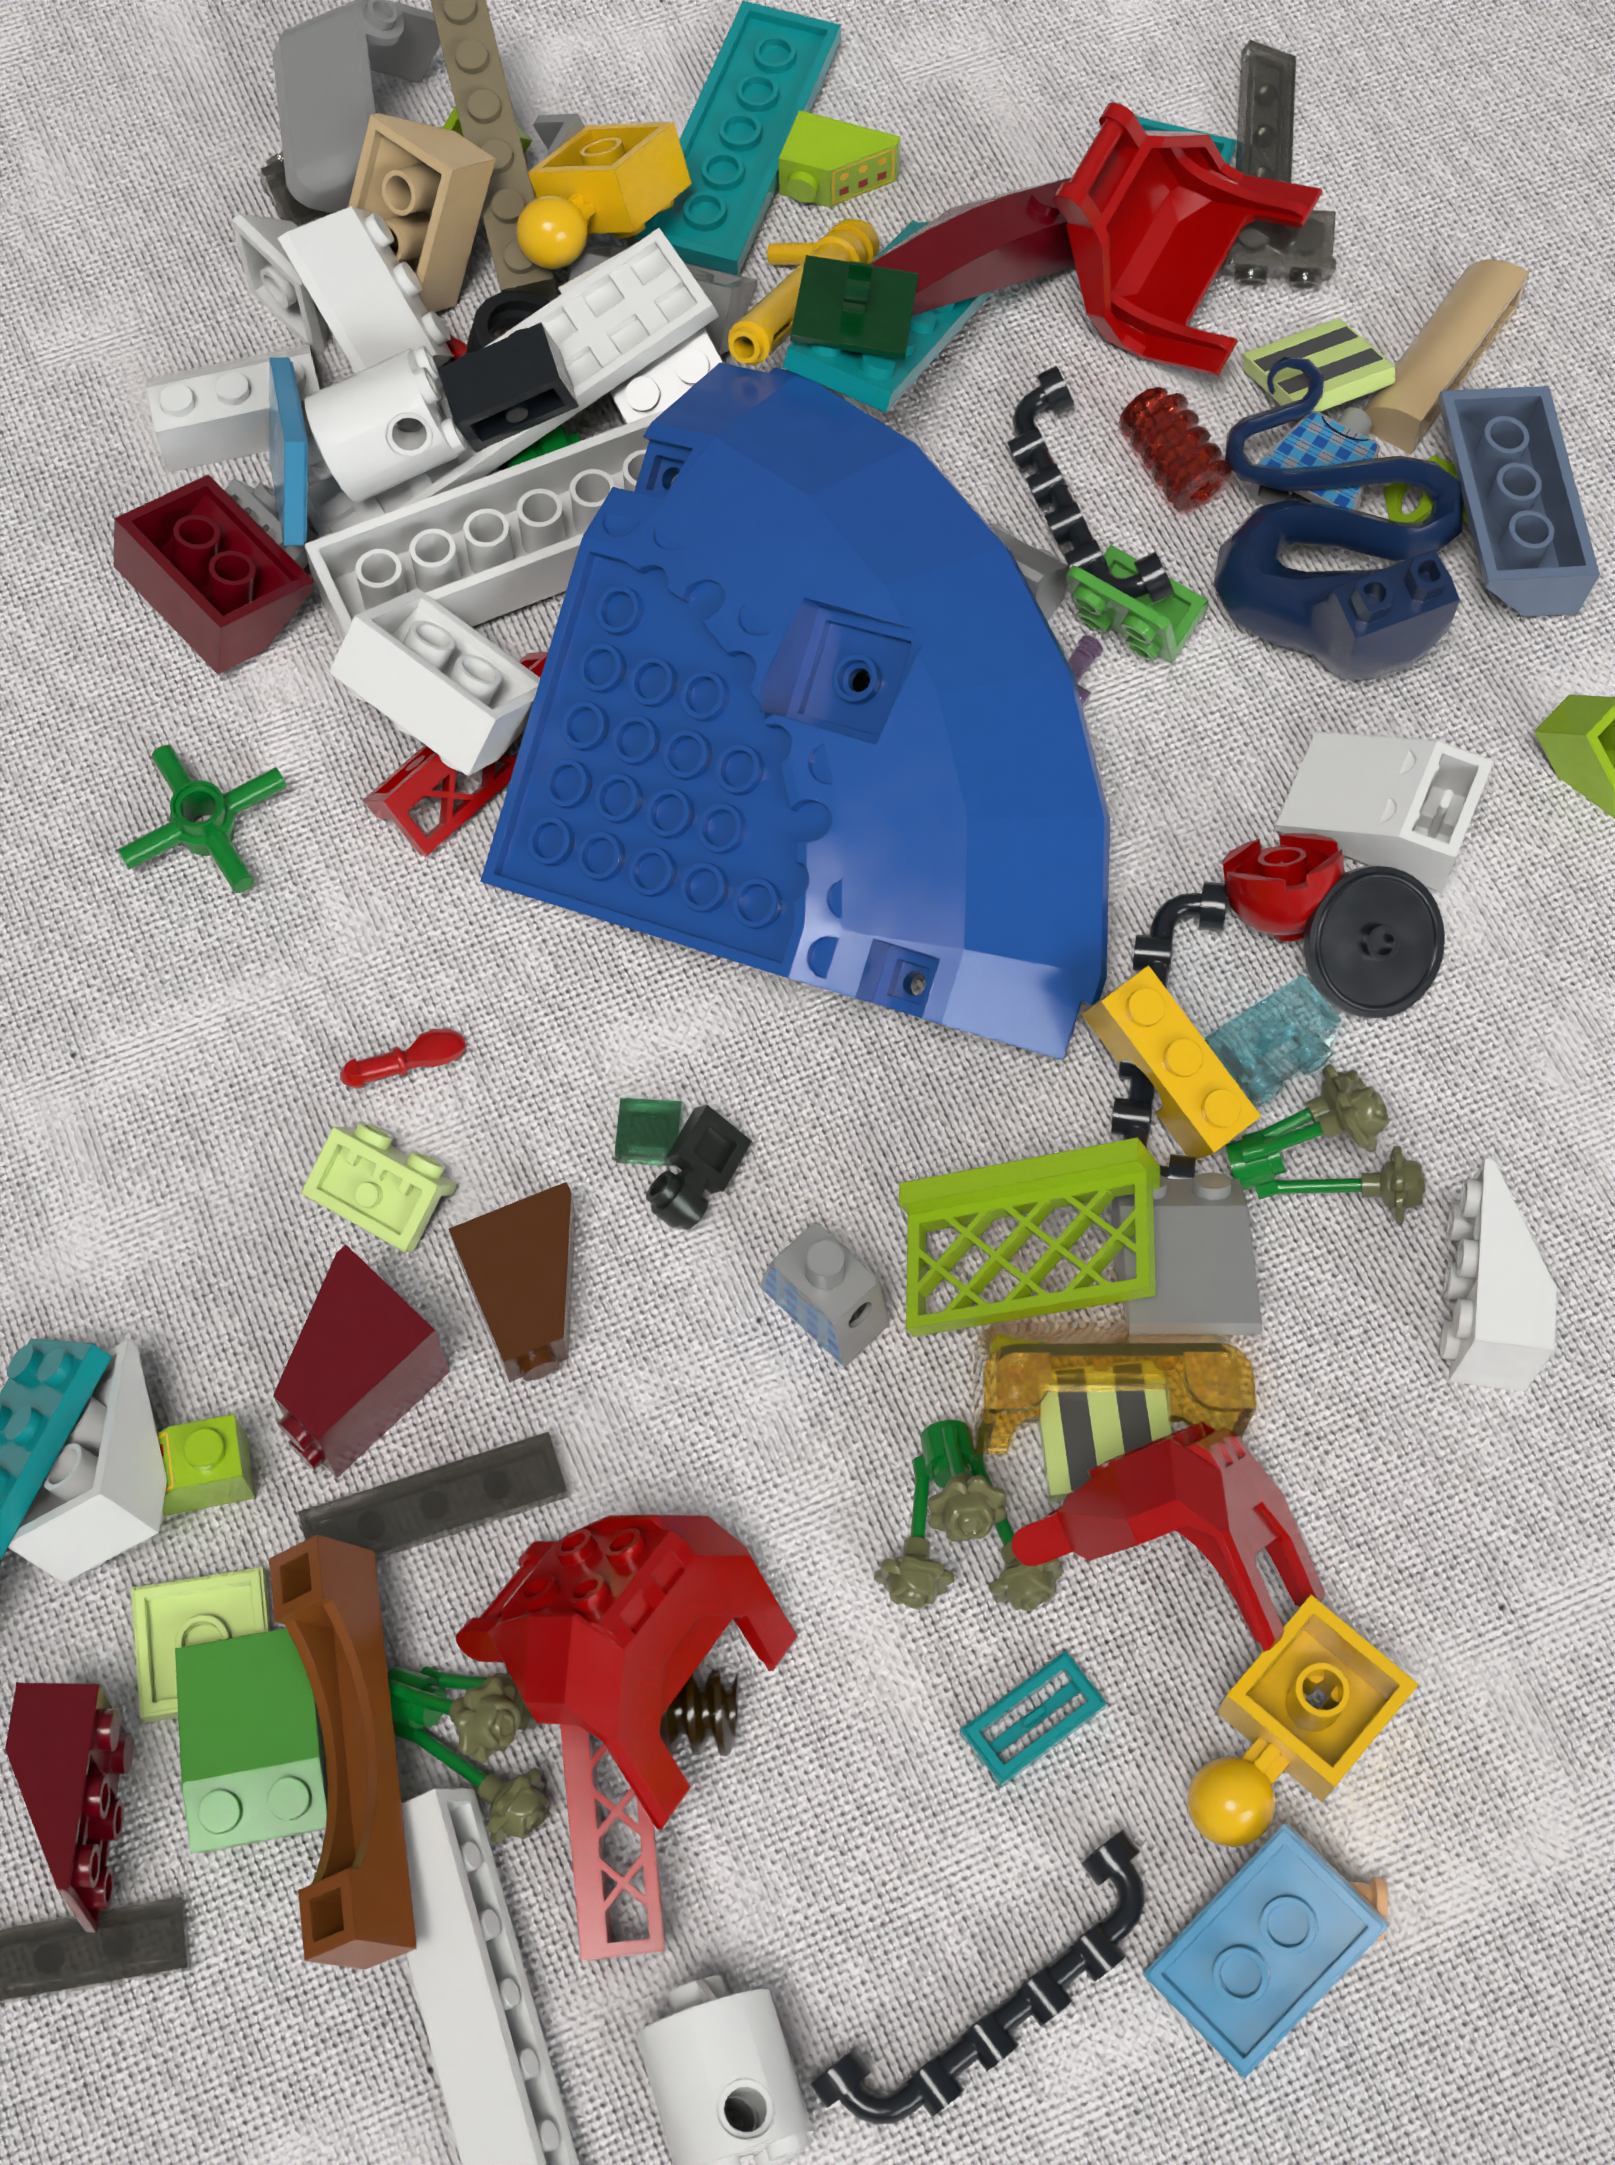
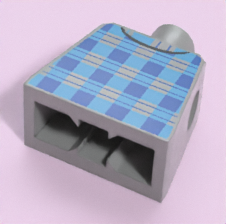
(1321, 442)
(822, 1289)

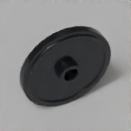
(1374, 942)

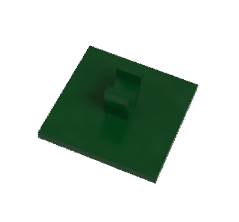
(854, 307)

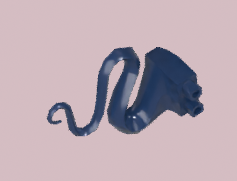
(1346, 619)

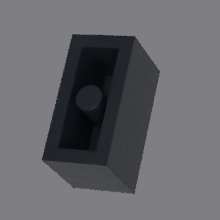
(507, 387)

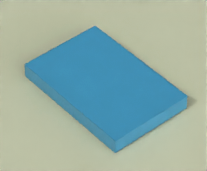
(288, 451)
(1266, 1949)

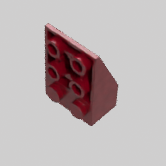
(68, 1767)

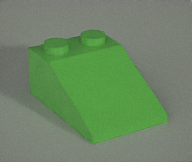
(248, 1742)

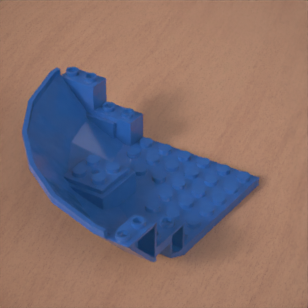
(732, 787)

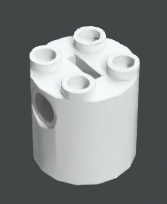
(381, 426)
(720, 2056)

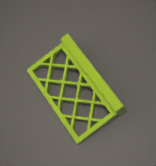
(1035, 1188)

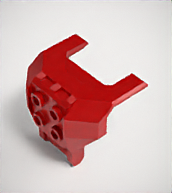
(1152, 229)
(1205, 1490)
(616, 1627)

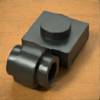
(708, 1157)

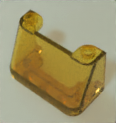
(1023, 1361)

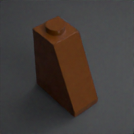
(523, 1278)

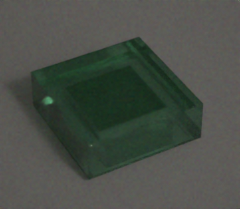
(647, 1130)

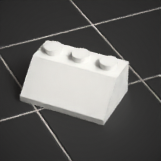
(364, 288)
(221, 408)
(437, 679)

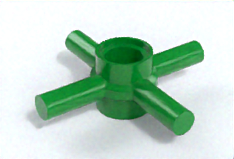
(206, 837)

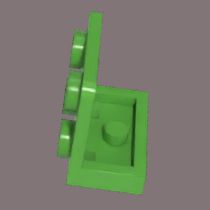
(1149, 627)

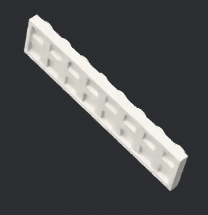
(606, 334)

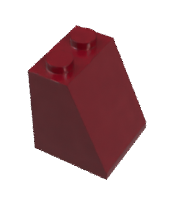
(354, 1367)

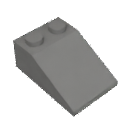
(1200, 1260)

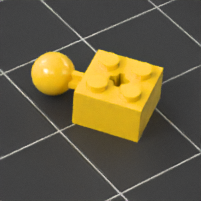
(600, 183)
(1234, 1796)

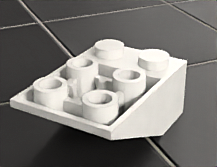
(1387, 800)
(1498, 1290)

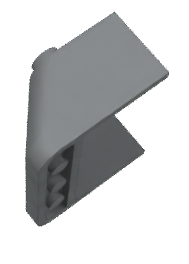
(329, 93)

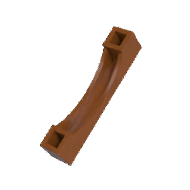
(361, 1893)

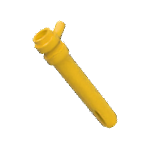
(772, 318)

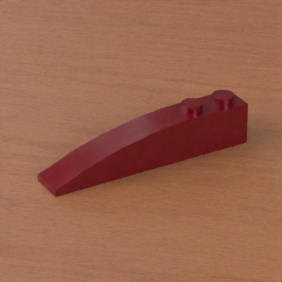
(984, 246)

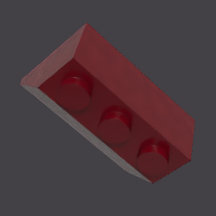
(210, 571)

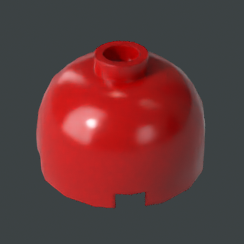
(1281, 884)

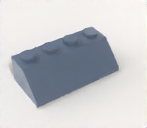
(1520, 498)

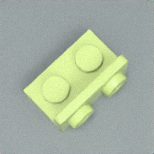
(378, 1184)

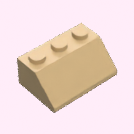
(429, 194)

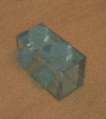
(1277, 1039)

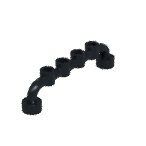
(1050, 488)
(1134, 1115)
(991, 2036)

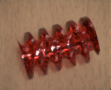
(1174, 447)

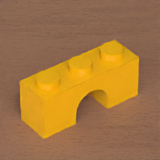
(1197, 1093)

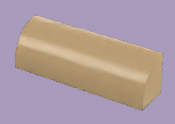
(1446, 351)

